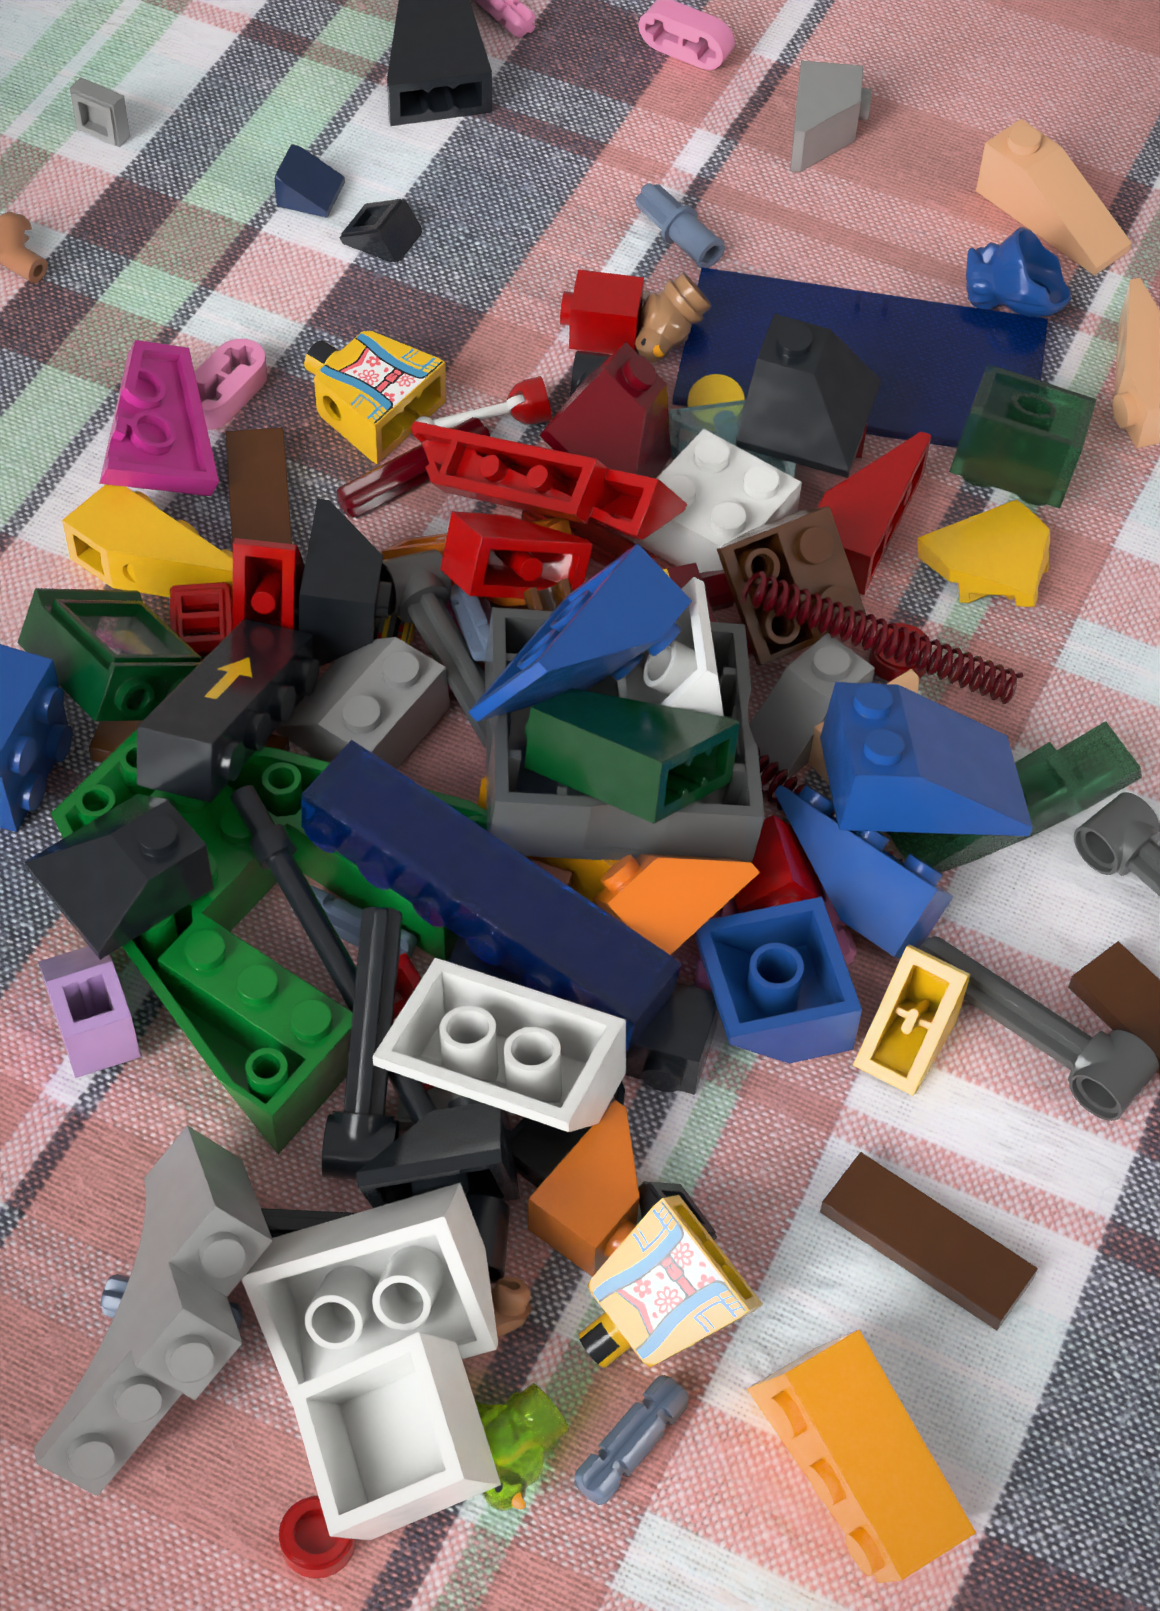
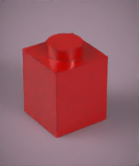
(603, 311)
(783, 868)

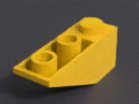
(140, 547)

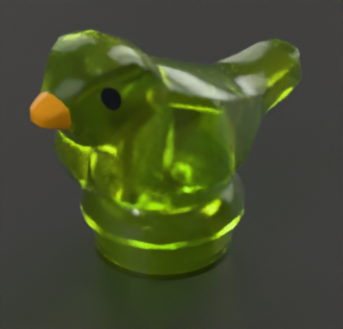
(517, 1440)

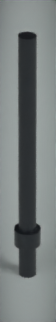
(275, 852)

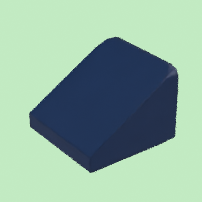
(307, 183)

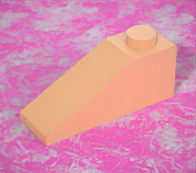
(1048, 194)
(1138, 367)

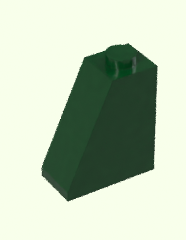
(630, 751)

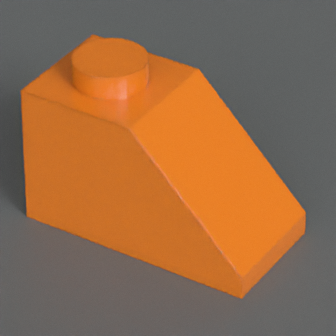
(670, 894)
(590, 1196)

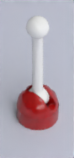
(525, 403)

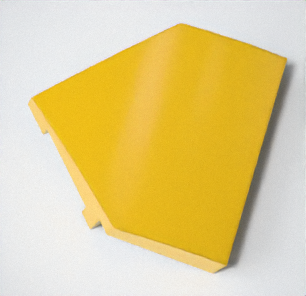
(991, 554)

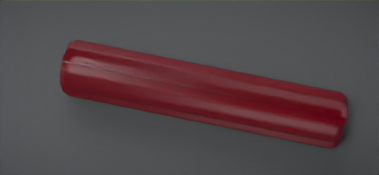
(393, 477)

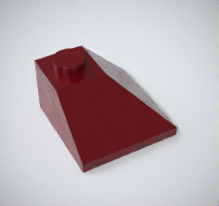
(617, 417)

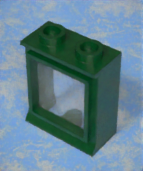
(107, 650)

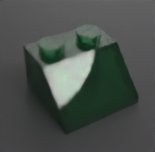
(1023, 436)

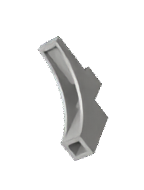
(174, 1314)

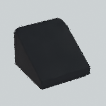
(383, 230)

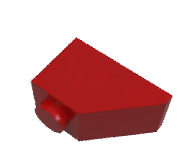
(510, 555)
(266, 582)

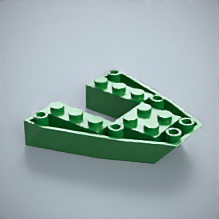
(252, 1021)

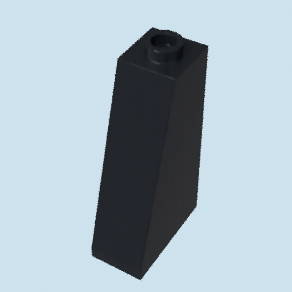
(437, 63)

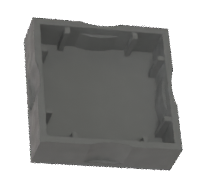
(560, 822)

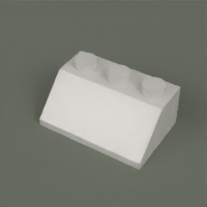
(507, 1047)
(374, 1281)

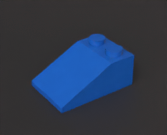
(592, 635)
(917, 766)

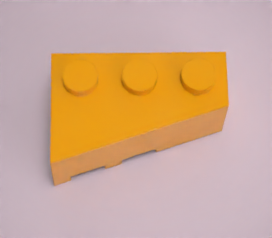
(864, 1457)

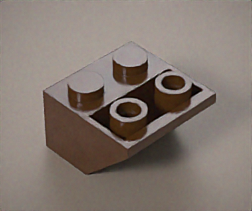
(803, 552)

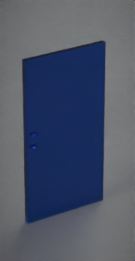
(920, 349)

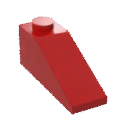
(873, 504)

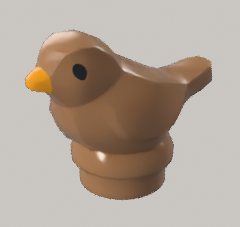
(669, 317)

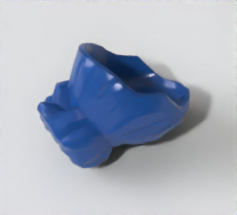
(1017, 275)

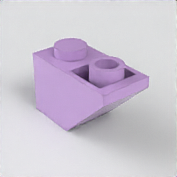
(90, 1010)

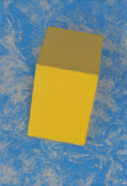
(913, 1020)

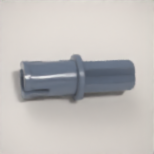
(680, 225)

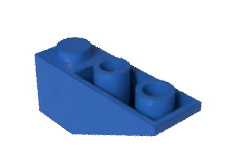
(867, 886)

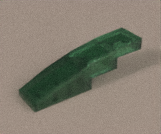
(1054, 788)

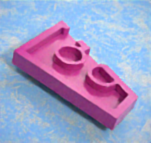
(160, 425)

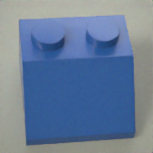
(781, 981)

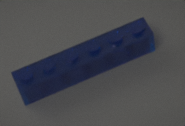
(484, 890)

